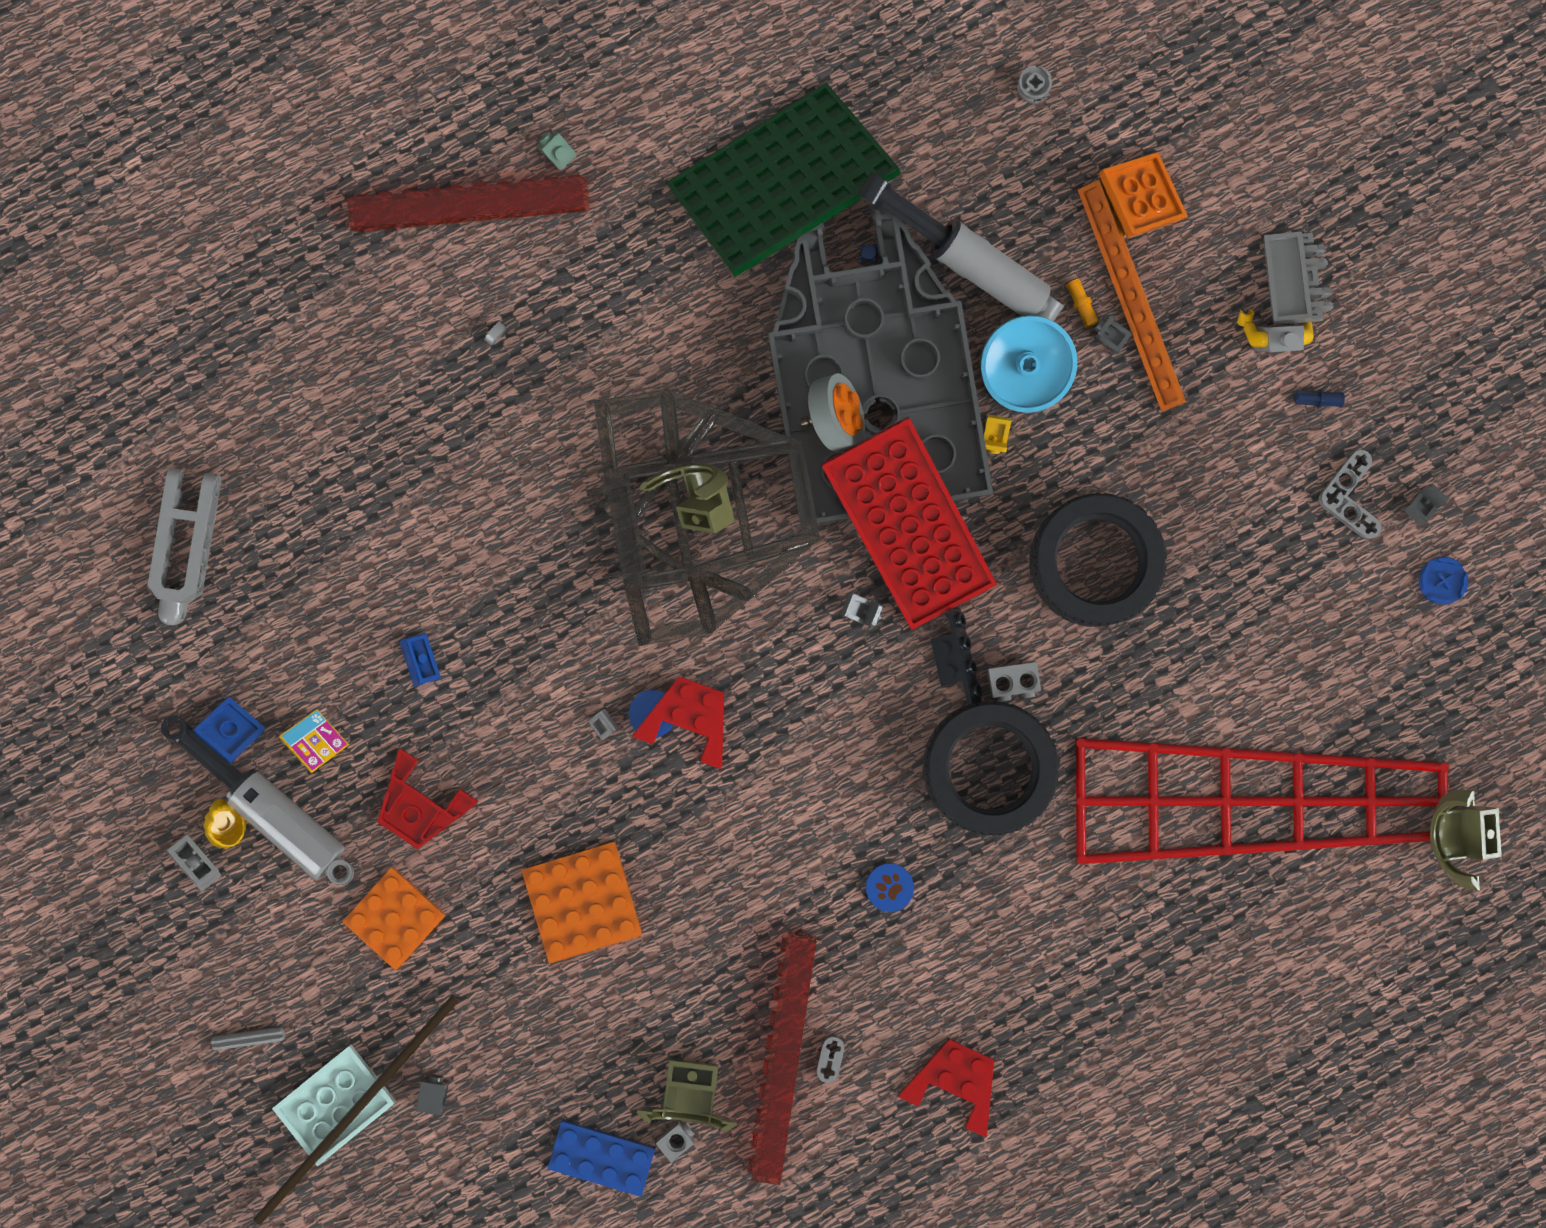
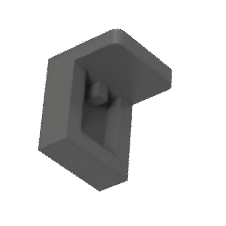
(1111, 334)
(1425, 504)
(862, 610)

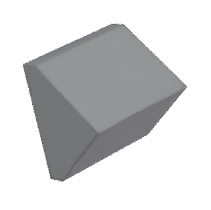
(603, 724)

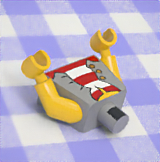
(1275, 337)

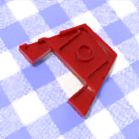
(693, 709)
(412, 813)
(960, 1073)

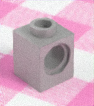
(671, 1149)

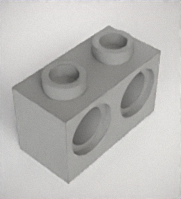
(1012, 675)

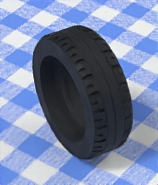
(1150, 560)
(1043, 774)

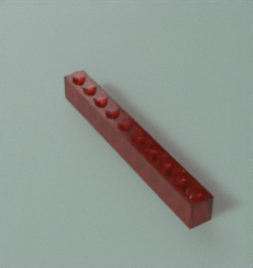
(468, 204)
(783, 1058)

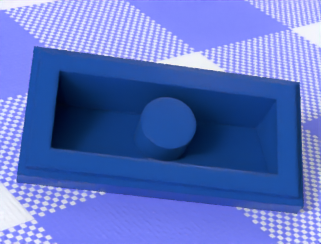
(420, 659)

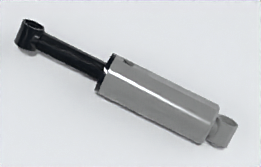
(969, 254)
(268, 809)

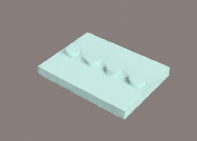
(327, 1097)

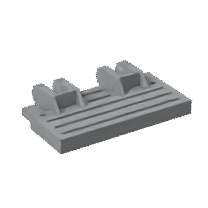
(1293, 275)

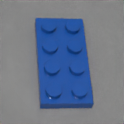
(601, 1158)

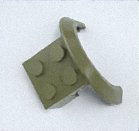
(708, 501)
(1464, 834)
(689, 1095)

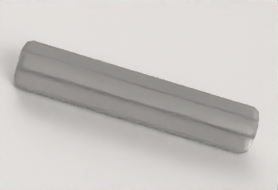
(248, 1038)

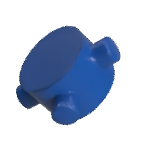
(868, 253)

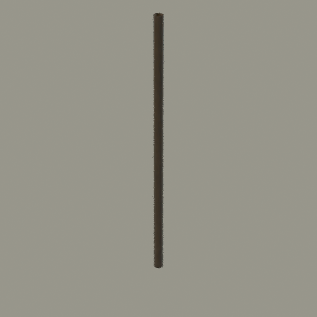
(356, 1109)

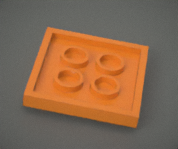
(1143, 195)
(394, 918)

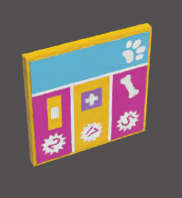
(313, 741)

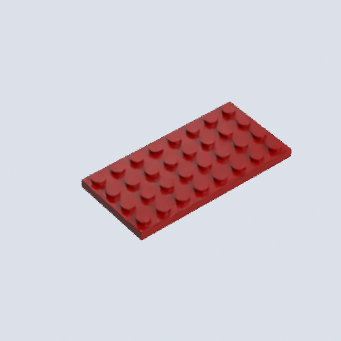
(909, 523)

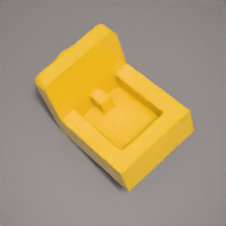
(996, 433)

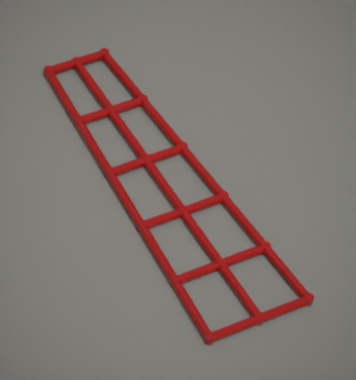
(1227, 800)

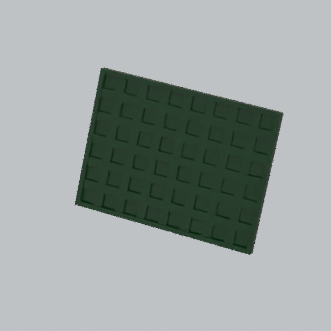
(781, 179)

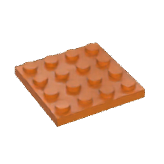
(582, 902)

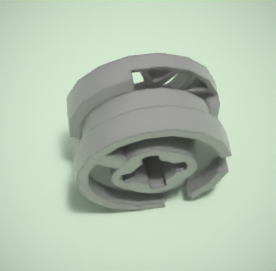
(1034, 84)

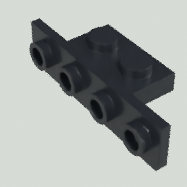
(955, 658)

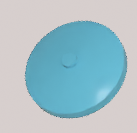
(1028, 363)

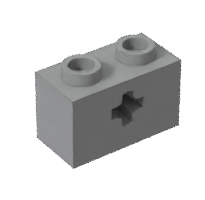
(194, 863)

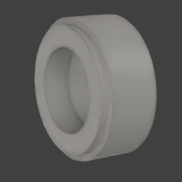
(495, 333)

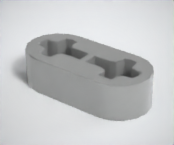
(824, 1058)

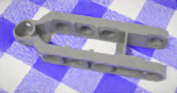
(175, 602)

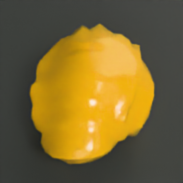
(223, 825)

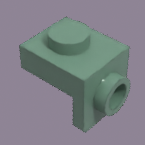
(556, 149)

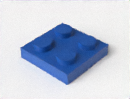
(229, 730)

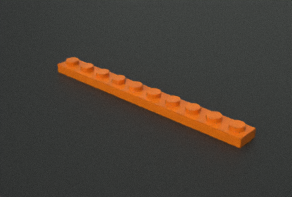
(1131, 295)

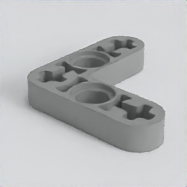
(1343, 501)

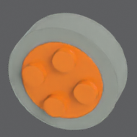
(835, 412)

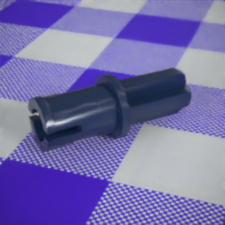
(1319, 398)

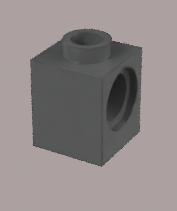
(432, 1095)

